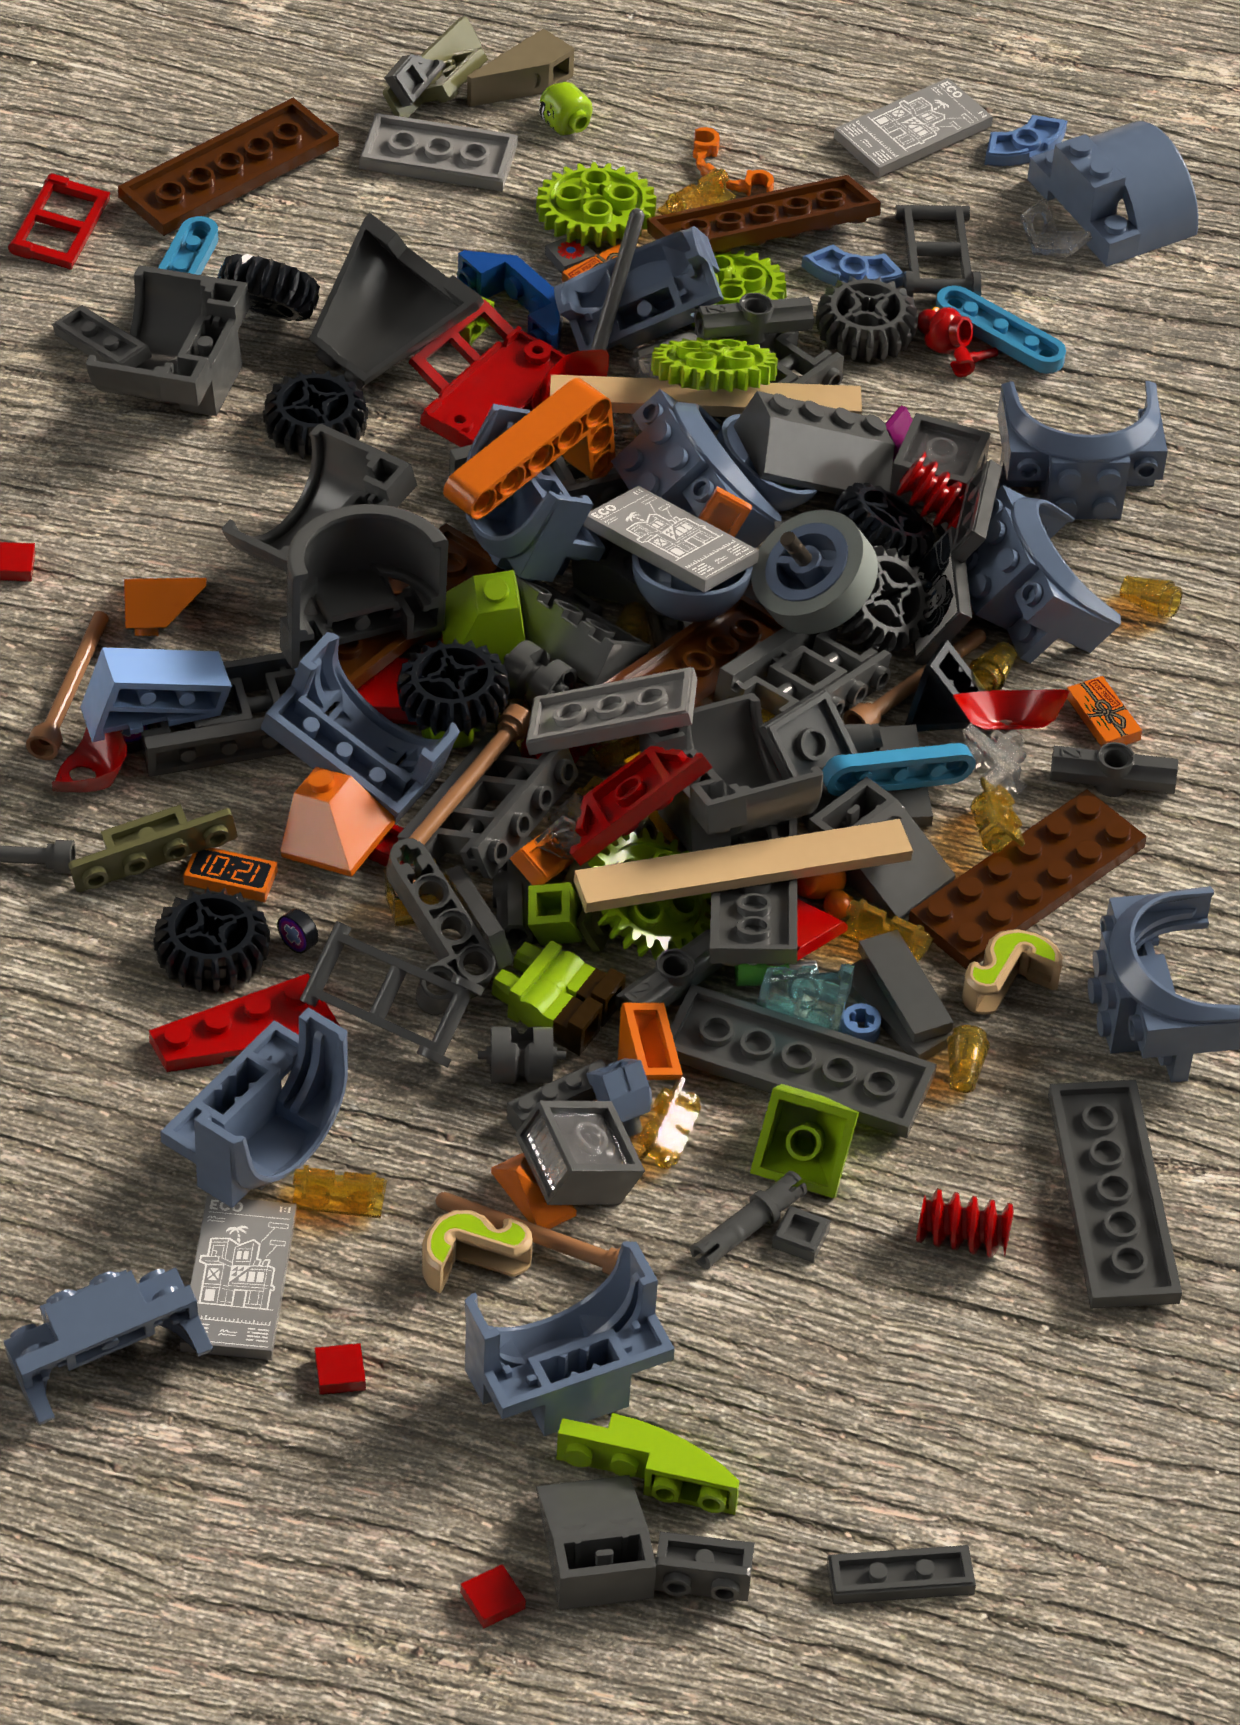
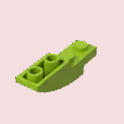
(667, 1463)

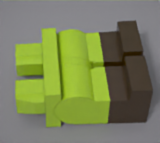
(559, 994)

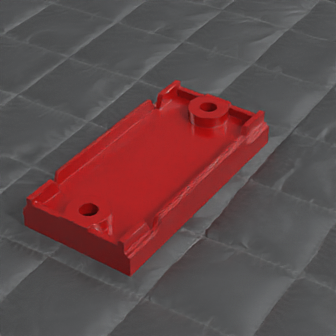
(500, 376)

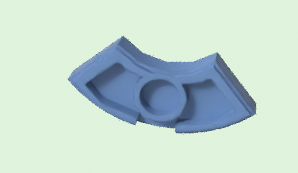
(1020, 144)
(834, 264)

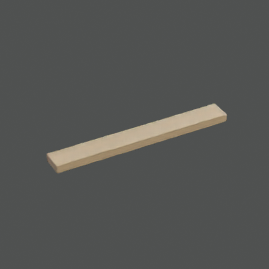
(631, 393)
(742, 865)

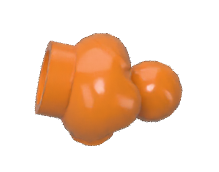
(828, 887)

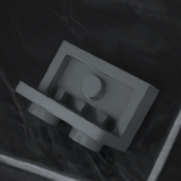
(703, 1566)

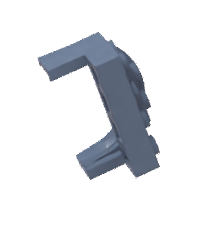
(354, 735)

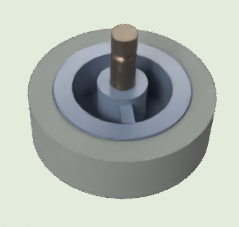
(814, 571)

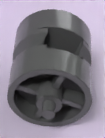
(534, 674)
(521, 1055)

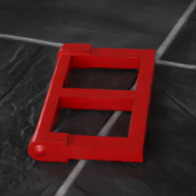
(60, 184)
(426, 370)

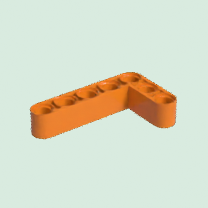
(568, 423)

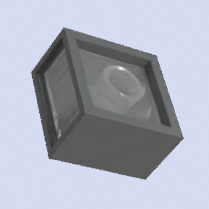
(953, 446)
(579, 1152)

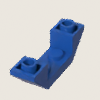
(496, 272)

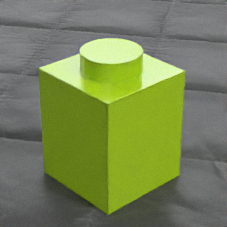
(554, 913)

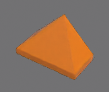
(648, 1038)
(522, 1188)

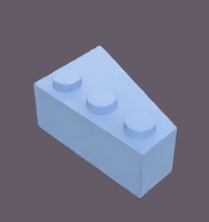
(152, 687)

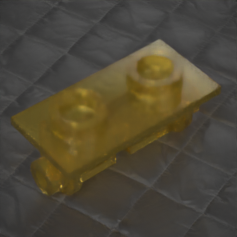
(710, 190)
(996, 817)
(870, 921)
(672, 1111)
(339, 1194)

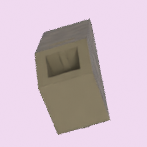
(522, 70)

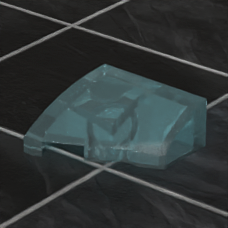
(808, 994)

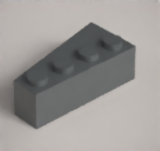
(576, 633)

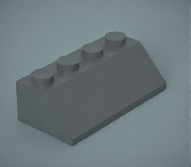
(814, 444)

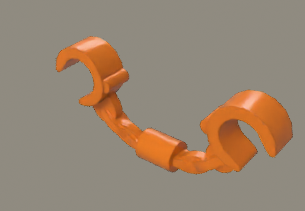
(707, 145)

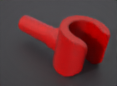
(966, 361)

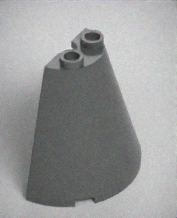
(386, 306)

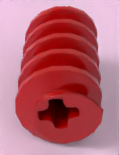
(933, 492)
(965, 1223)

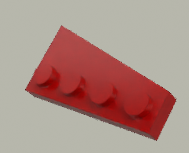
(232, 1026)

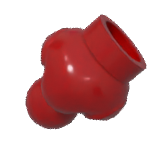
(945, 329)

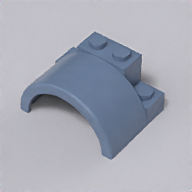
(1118, 164)

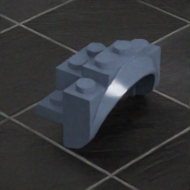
(659, 295)
(97, 1322)

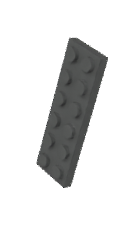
(758, 920)
(777, 1049)
(1114, 1194)

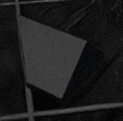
(934, 700)

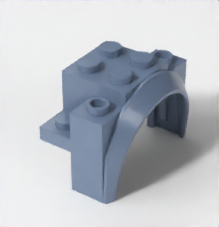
(685, 463)
(1077, 470)
(538, 524)
(1028, 586)
(1136, 988)
(251, 1129)
(577, 1359)

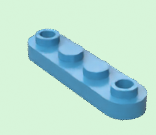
(192, 246)
(1005, 330)
(900, 768)

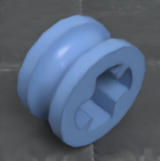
(862, 1013)

